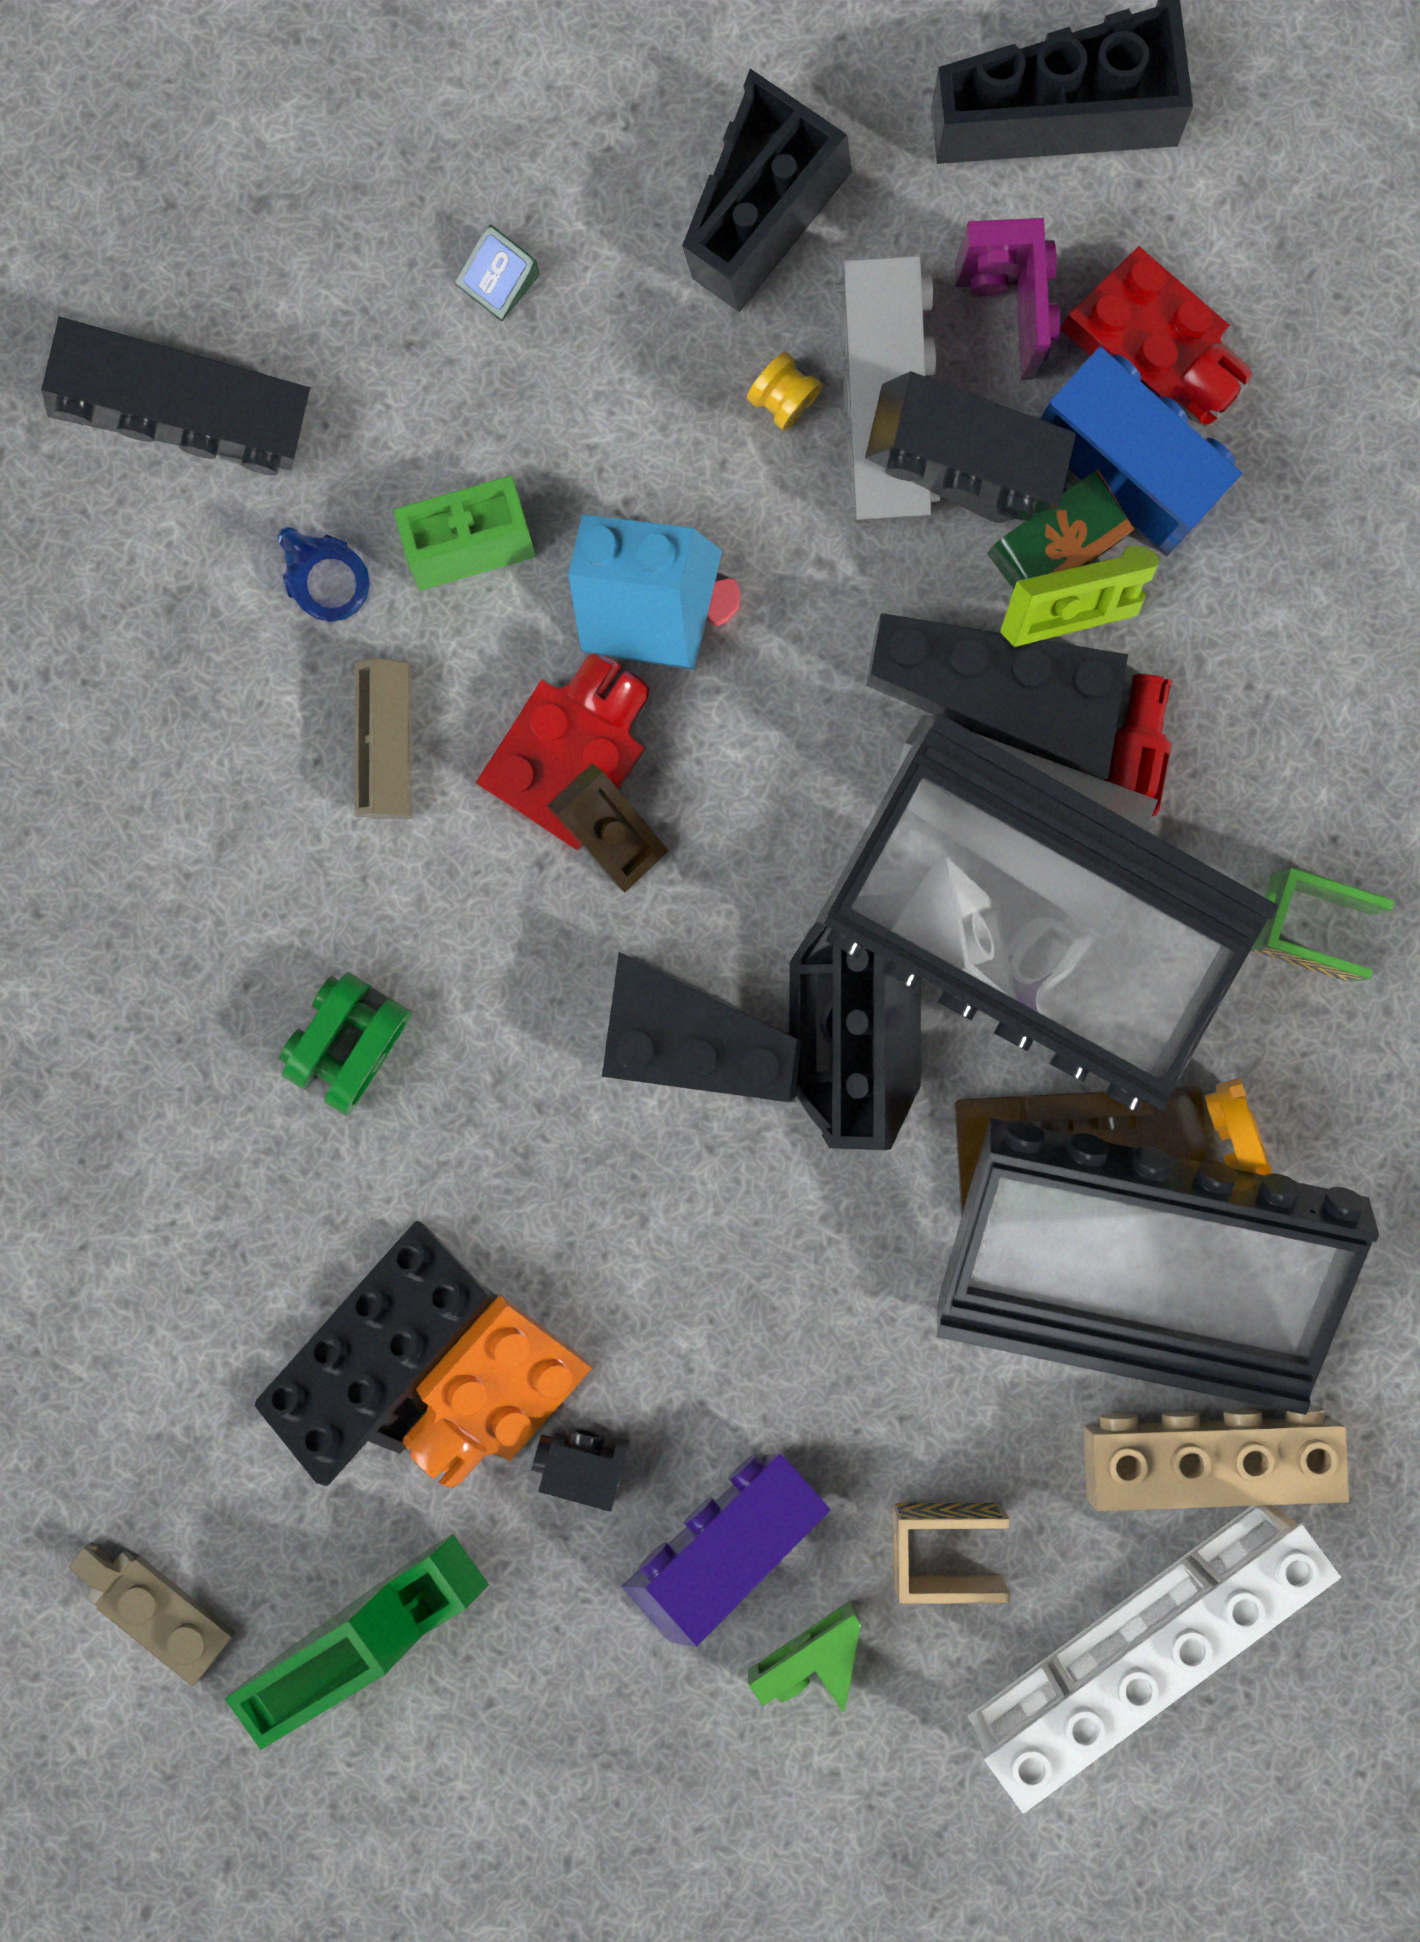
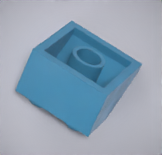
(642, 589)

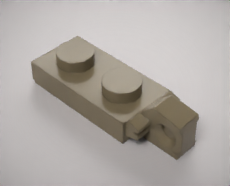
(152, 1610)

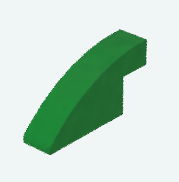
(357, 1643)

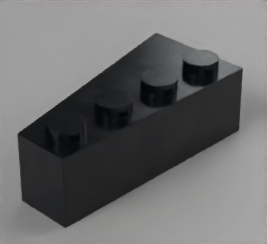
(172, 397)

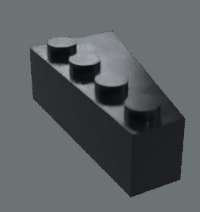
(1069, 94)
(1031, 696)

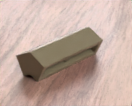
(383, 739)

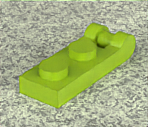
(1079, 597)

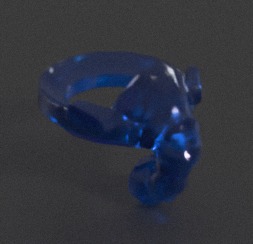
(302, 554)

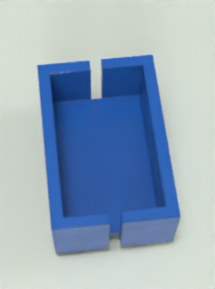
(1143, 448)

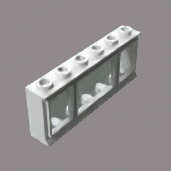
(1149, 1651)

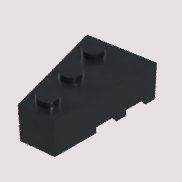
(765, 191)
(969, 448)
(693, 1041)

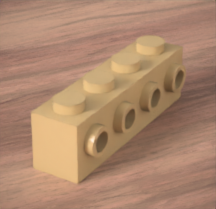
(1215, 1461)

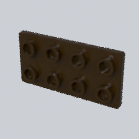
(1175, 1131)

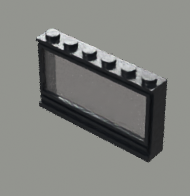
(1044, 914)
(1152, 1265)

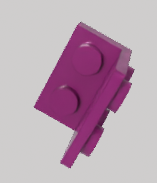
(1014, 254)

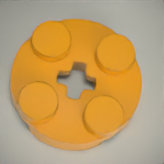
(1236, 1122)

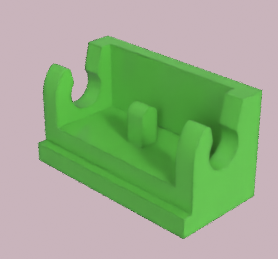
(464, 533)

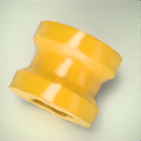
(784, 390)

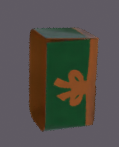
(1064, 536)

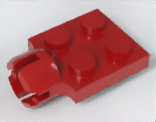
(1164, 334)
(562, 735)

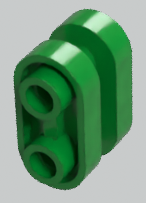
(338, 1006)

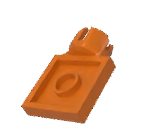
(491, 1392)

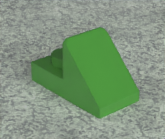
(824, 1648)

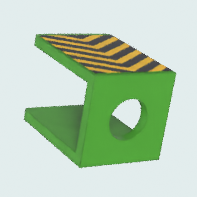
(1280, 891)

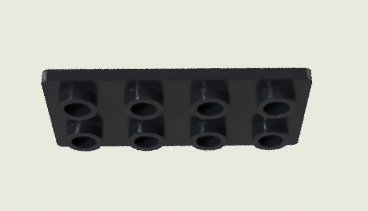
(371, 1355)

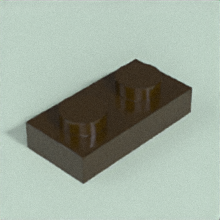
(608, 827)

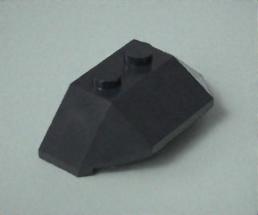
(857, 1043)

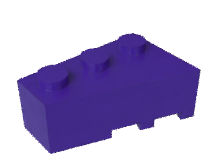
(725, 1549)

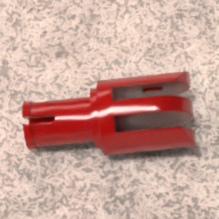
(1139, 747)

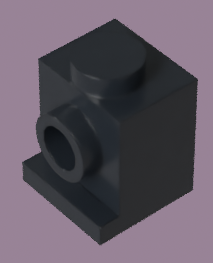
(580, 1467)

